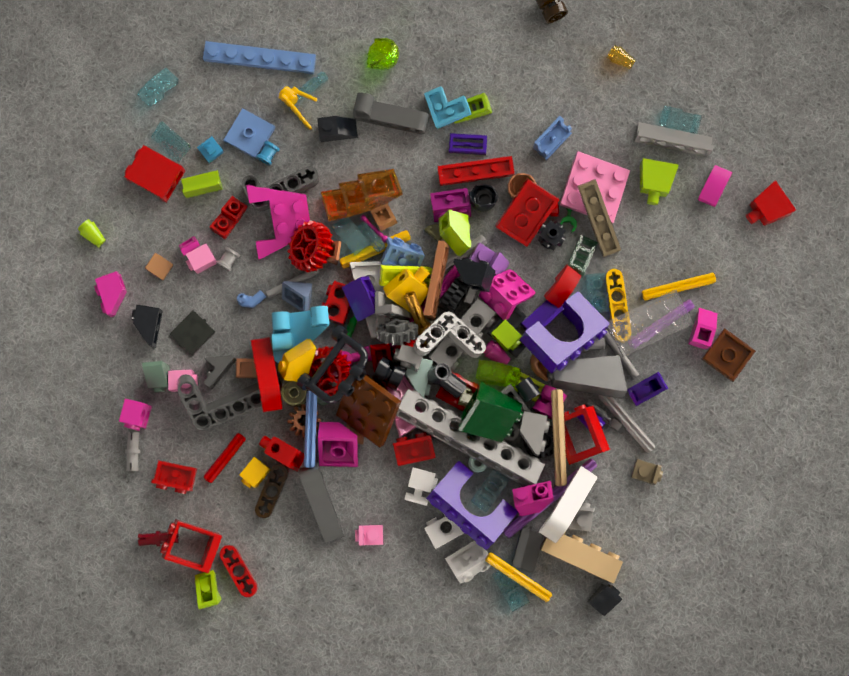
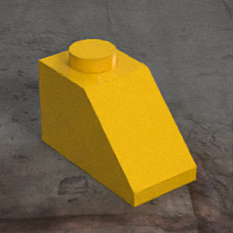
(297, 360)

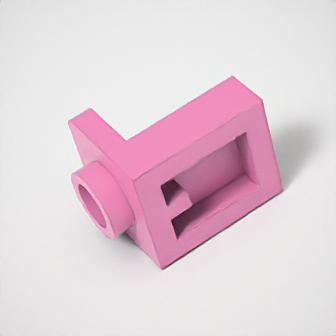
(369, 535)

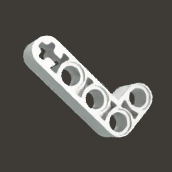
(568, 505)

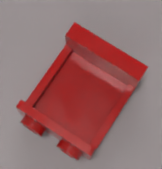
(154, 173)

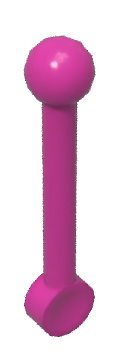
(364, 219)

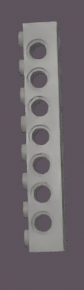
(459, 440)

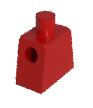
(770, 205)
(282, 452)

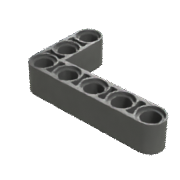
(225, 403)

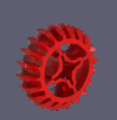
(310, 246)
(337, 371)

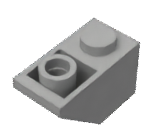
(532, 431)

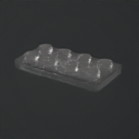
(649, 323)

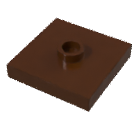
(728, 355)

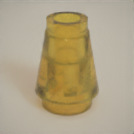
(620, 57)

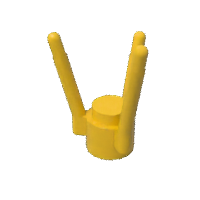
(290, 98)

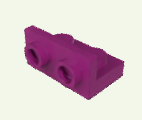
(453, 200)

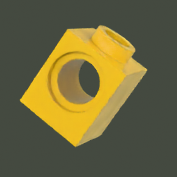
(254, 473)

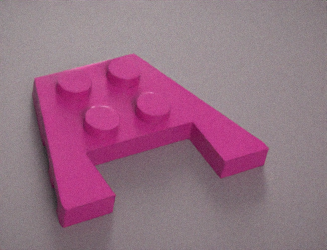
(287, 212)

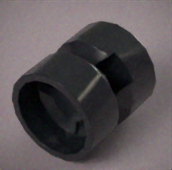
(389, 373)

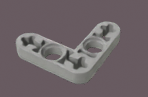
(451, 330)

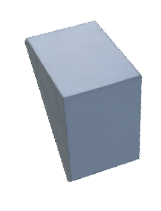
(297, 294)

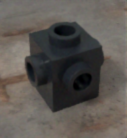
(549, 241)

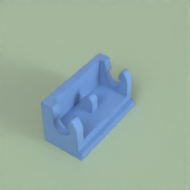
(552, 138)

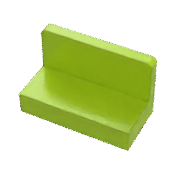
(201, 184)

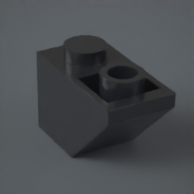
(475, 274)
(605, 599)

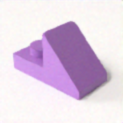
(496, 260)

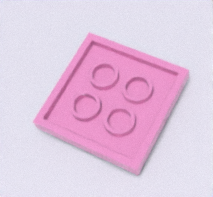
(609, 177)

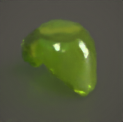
(382, 54)

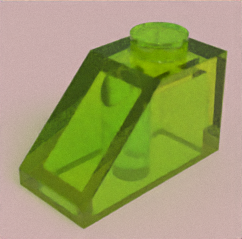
(497, 373)

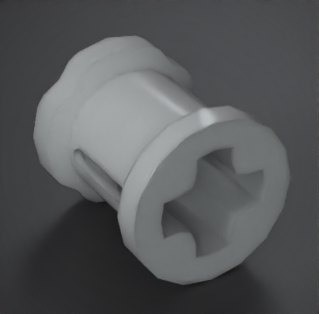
(228, 259)

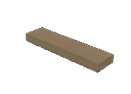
(599, 217)

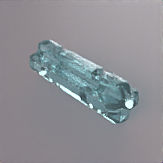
(313, 84)
(371, 237)

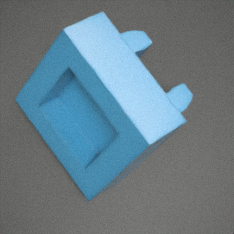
(210, 149)

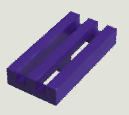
(468, 144)

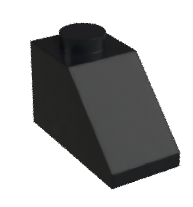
(336, 128)
(147, 322)

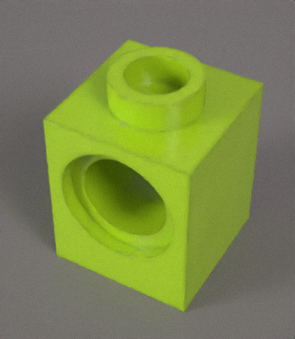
(507, 336)

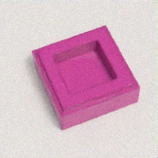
(189, 245)

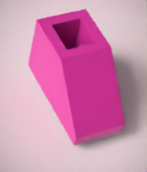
(112, 292)
(703, 329)
(532, 498)

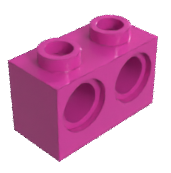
(135, 414)

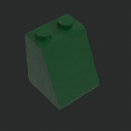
(490, 414)

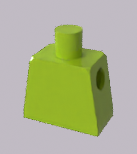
(656, 179)

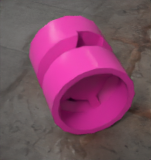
(544, 405)

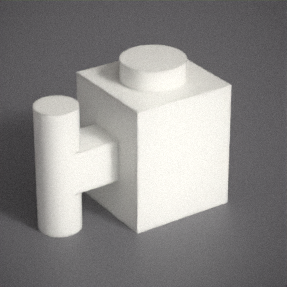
(420, 481)

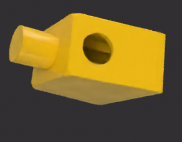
(407, 282)

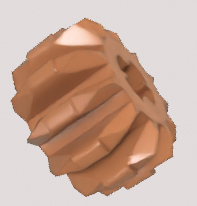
(299, 416)

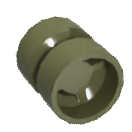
(293, 394)

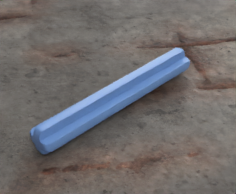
(310, 430)

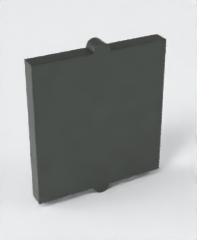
(192, 332)

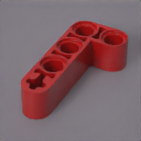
(266, 374)

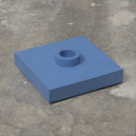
(249, 133)

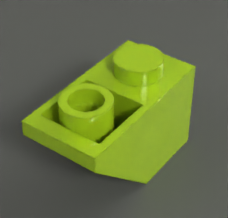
(455, 231)

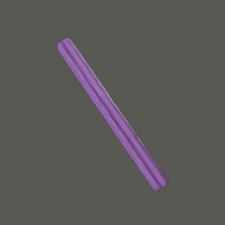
(558, 491)

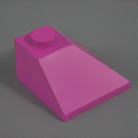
(337, 445)

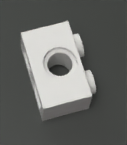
(438, 537)

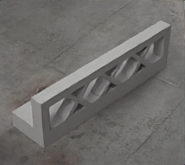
(674, 139)

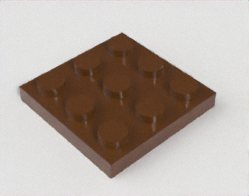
(369, 410)

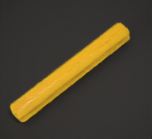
(369, 251)
(682, 285)
(518, 577)

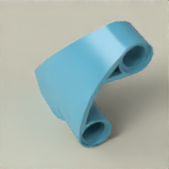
(295, 327)

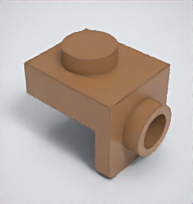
(383, 217)

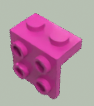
(506, 292)

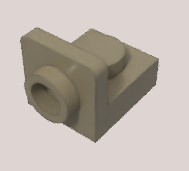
(647, 472)

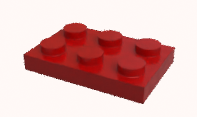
(527, 212)

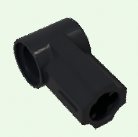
(447, 381)
(527, 389)

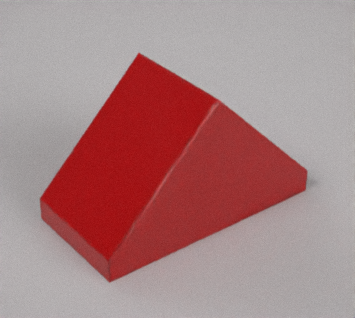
(379, 351)

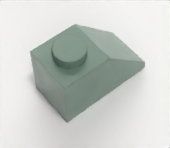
(156, 375)

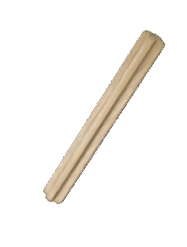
(559, 437)

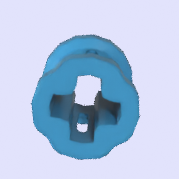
(267, 153)

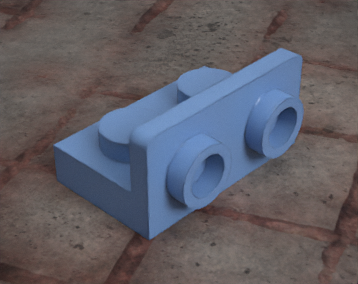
(402, 254)

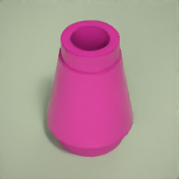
(496, 353)

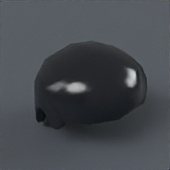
(483, 197)

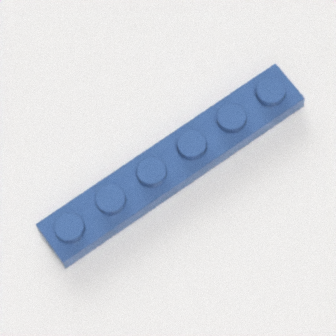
(259, 57)

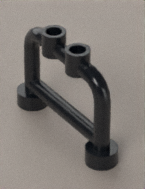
(356, 372)

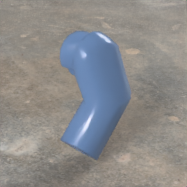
(250, 301)

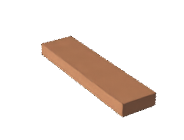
(436, 280)

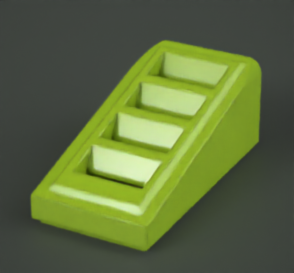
(480, 111)

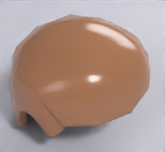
(516, 183)

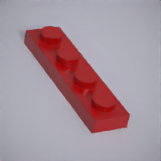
(475, 170)

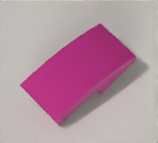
(715, 186)

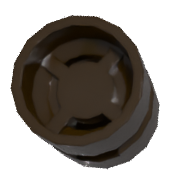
(552, 10)

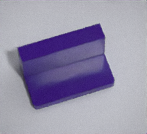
(361, 297)
(544, 314)

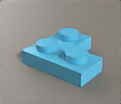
(444, 111)

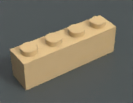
(584, 557)

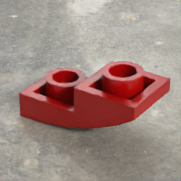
(229, 217)
(563, 287)

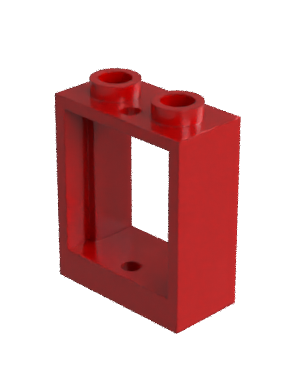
(595, 430)
(209, 553)

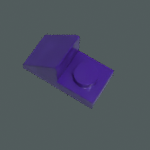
(647, 389)

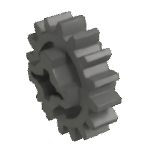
(397, 331)

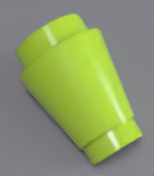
(91, 233)

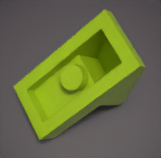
(207, 590)

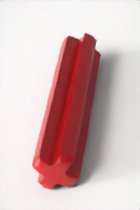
(224, 458)

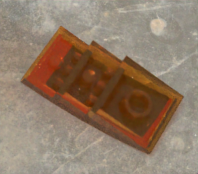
(362, 195)

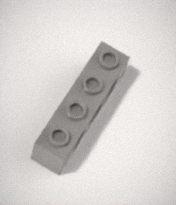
(477, 310)

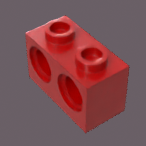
(340, 303)

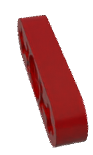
(241, 586)

